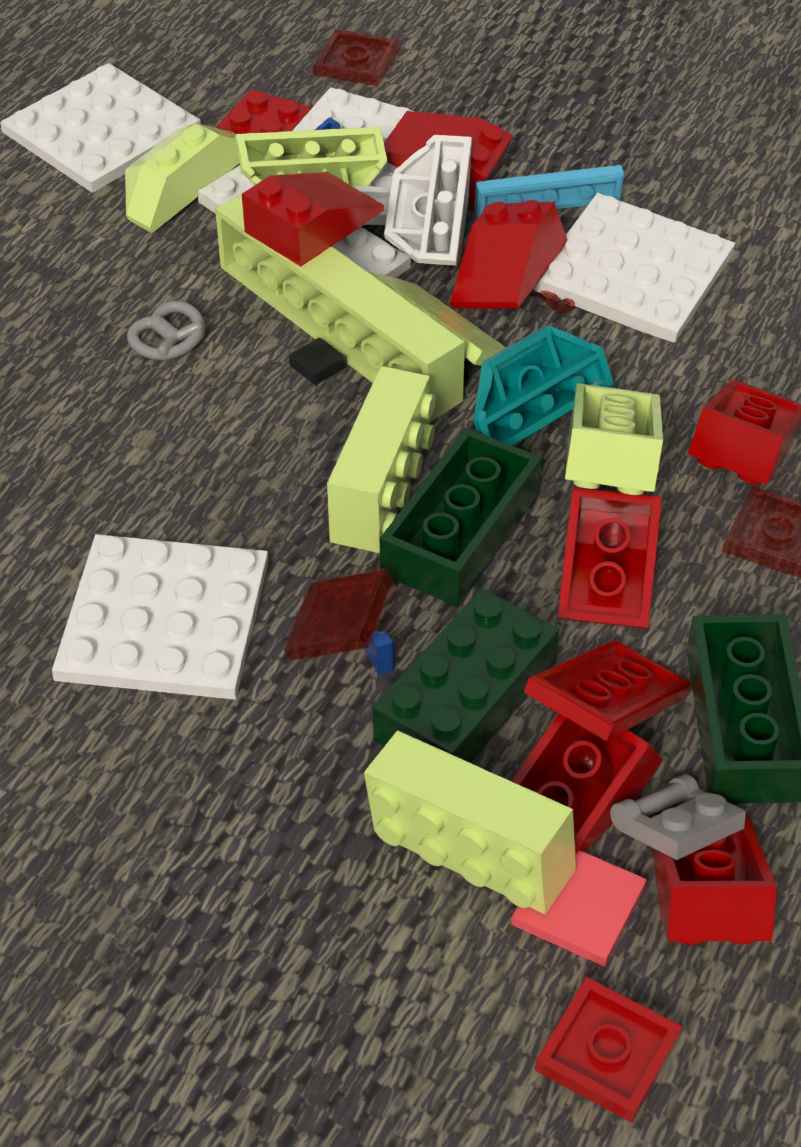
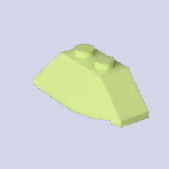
(347, 153)
(174, 172)

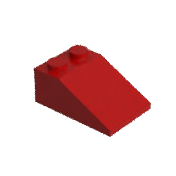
(416, 128)
(305, 213)
(507, 254)
(745, 431)
(610, 558)
(587, 774)
(717, 891)

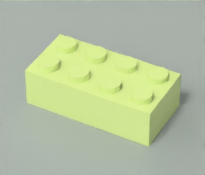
(614, 439)
(380, 458)
(471, 822)

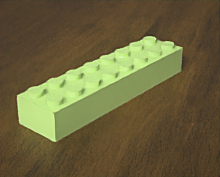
(346, 309)

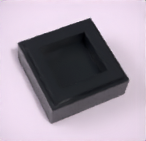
(317, 361)

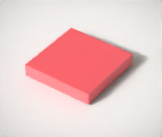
(588, 911)

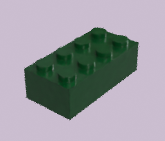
(460, 516)
(468, 678)
(747, 706)

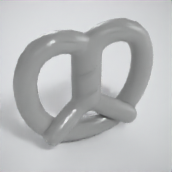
(168, 349)

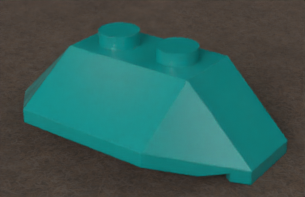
(535, 383)

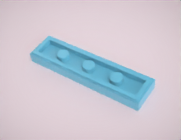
(564, 188)

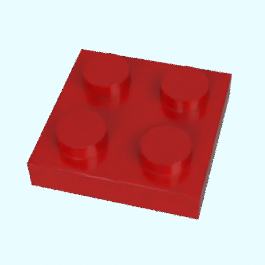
(263, 114)
(608, 1049)

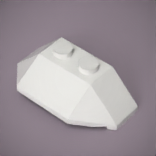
(431, 201)

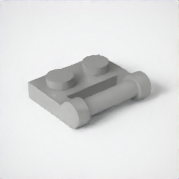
(681, 830)

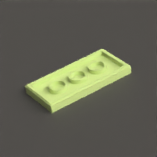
(478, 344)

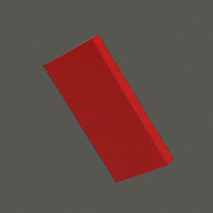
(608, 689)

